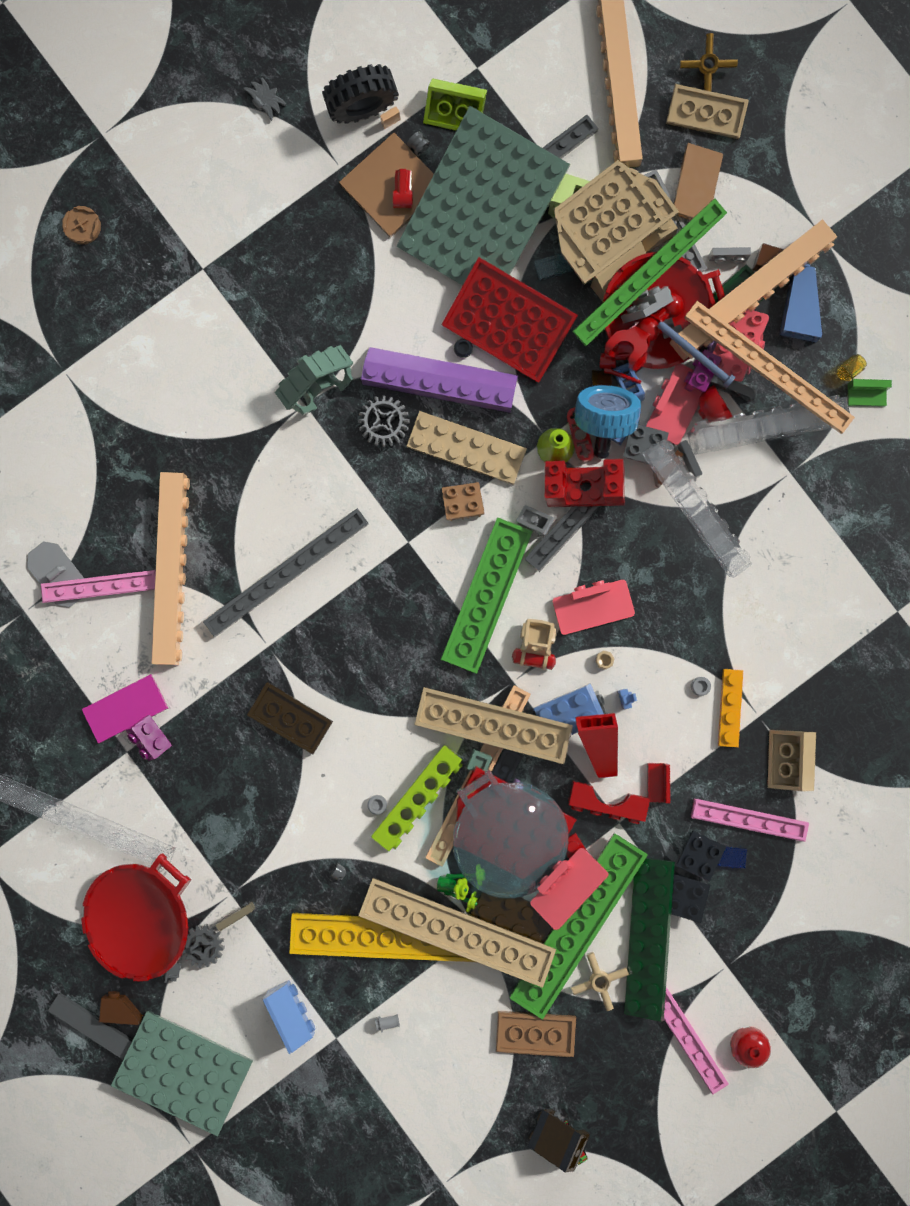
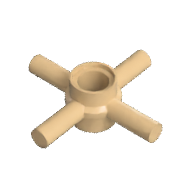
(599, 988)

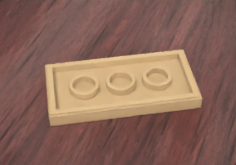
(707, 111)

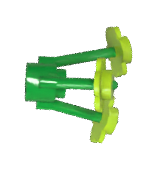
(458, 891)

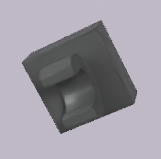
(669, 322)

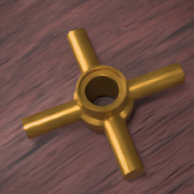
(708, 55)

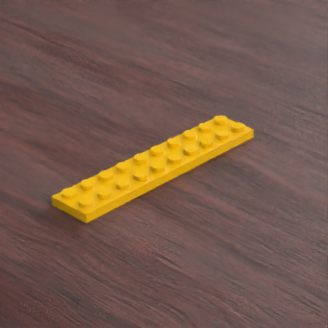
(358, 938)

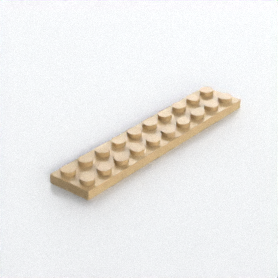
(457, 932)

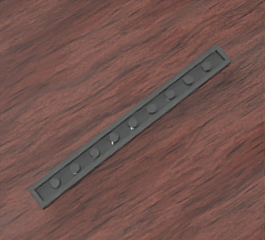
(286, 572)

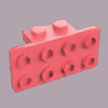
(752, 327)
(675, 405)
(593, 606)
(568, 888)

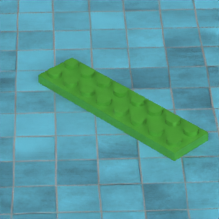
(487, 595)

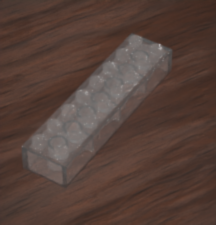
(757, 427)

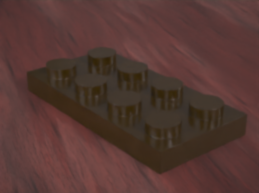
(290, 718)
(513, 915)

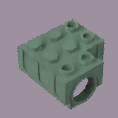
(313, 376)

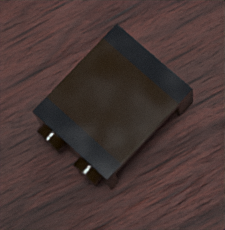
(557, 1141)

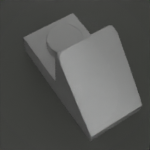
(535, 520)

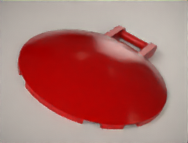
(681, 279)
(136, 919)

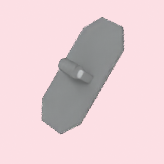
(51, 564)

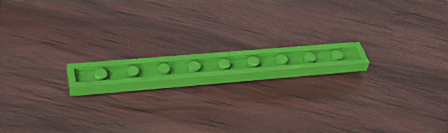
(649, 272)

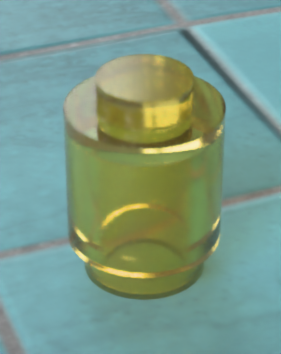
(851, 367)

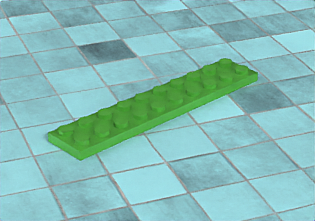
(573, 939)

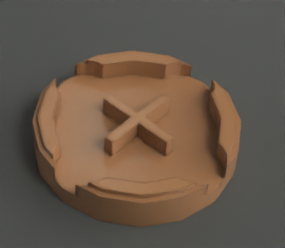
(81, 225)

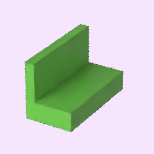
(868, 392)

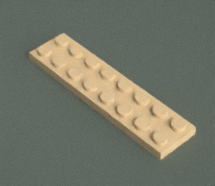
(494, 725)

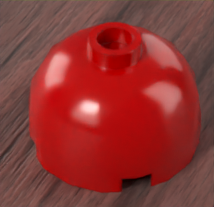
(713, 406)
(750, 1047)

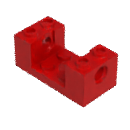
(565, 483)

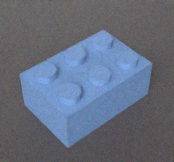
(571, 705)

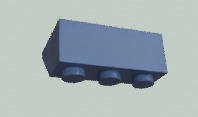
(289, 1016)

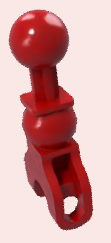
(638, 337)

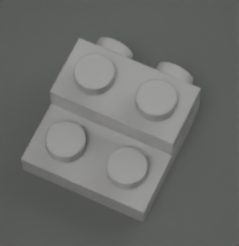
(648, 303)

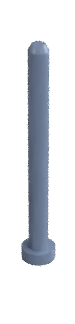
(696, 354)

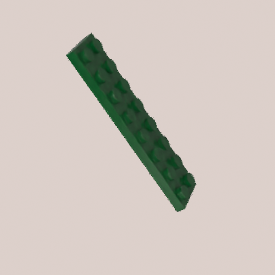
(649, 940)

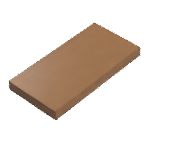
(697, 180)
(531, 1035)

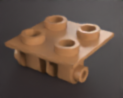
(463, 501)

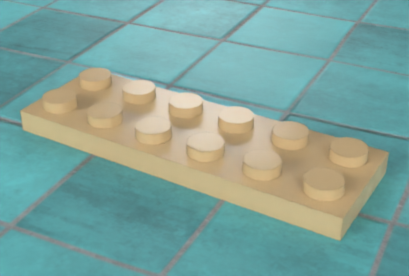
(466, 447)

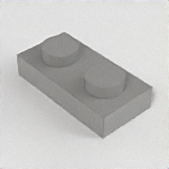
(735, 254)

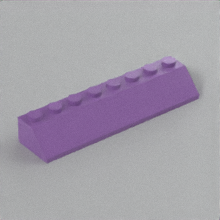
(439, 379)

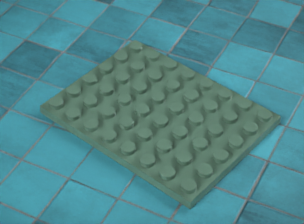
(482, 199)

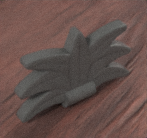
(265, 98)

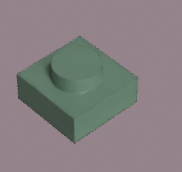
(479, 759)

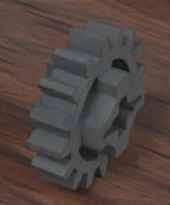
(204, 954)

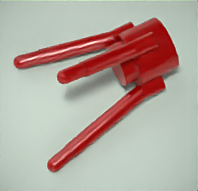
(608, 363)

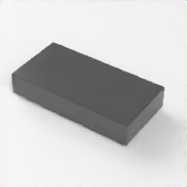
(689, 458)

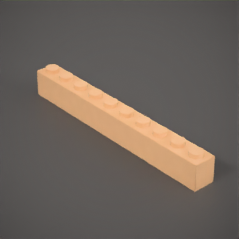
(619, 82)
(763, 283)
(169, 568)

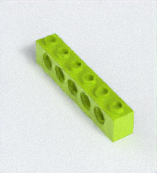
(382, 834)

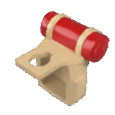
(536, 645)

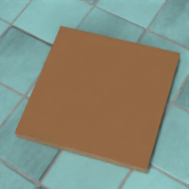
(374, 180)

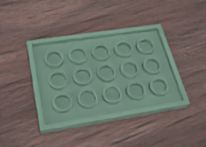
(182, 1073)

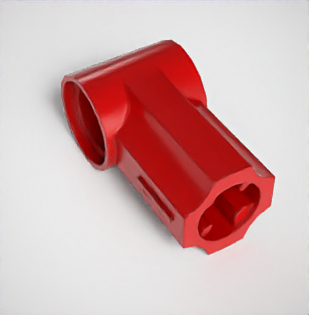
(402, 194)

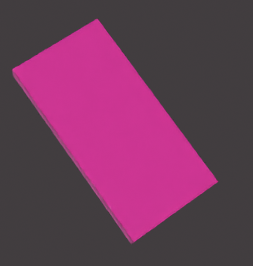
(124, 708)

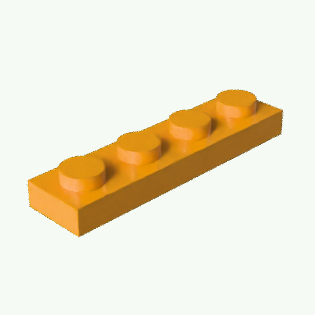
(730, 708)

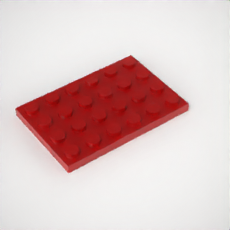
(509, 319)

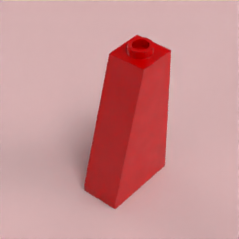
(600, 741)

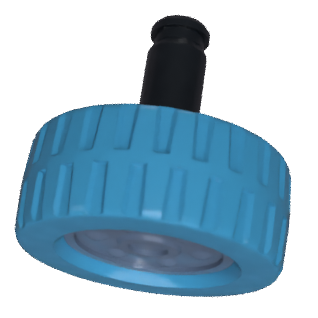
(607, 414)

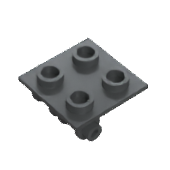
(641, 440)

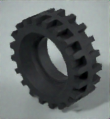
(360, 93)

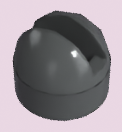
(338, 872)

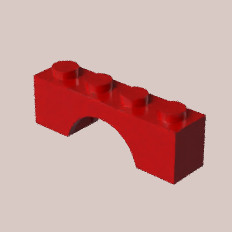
(632, 807)

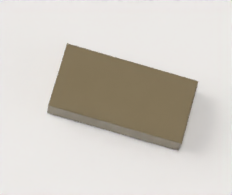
(232, 918)

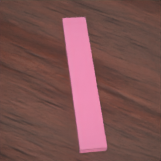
(98, 586)
(749, 820)
(693, 1045)

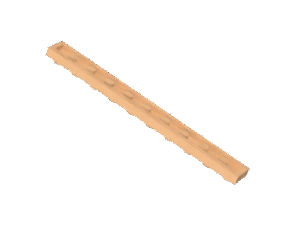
(769, 367)
(444, 840)

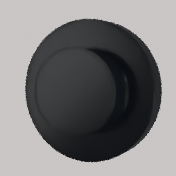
(463, 348)

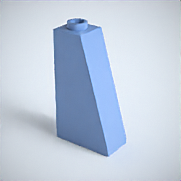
(801, 309)

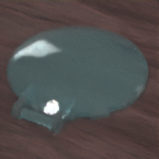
(508, 837)

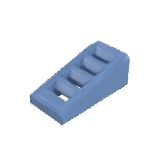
(637, 390)

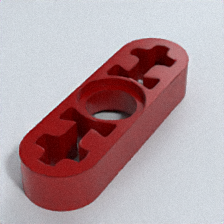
(589, 447)

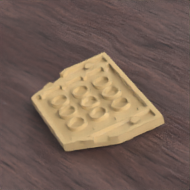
(610, 218)

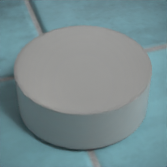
(700, 686)
(377, 804)

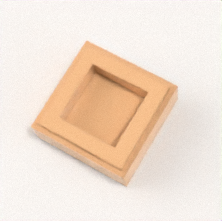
(390, 117)

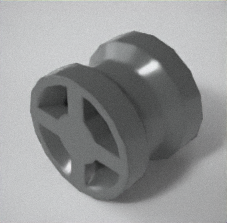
(418, 143)

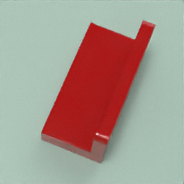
(658, 782)

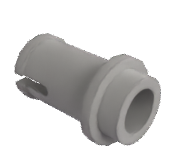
(387, 1022)

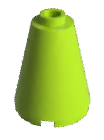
(555, 445)

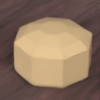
(604, 660)

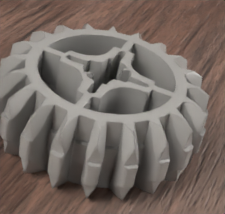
(374, 407)

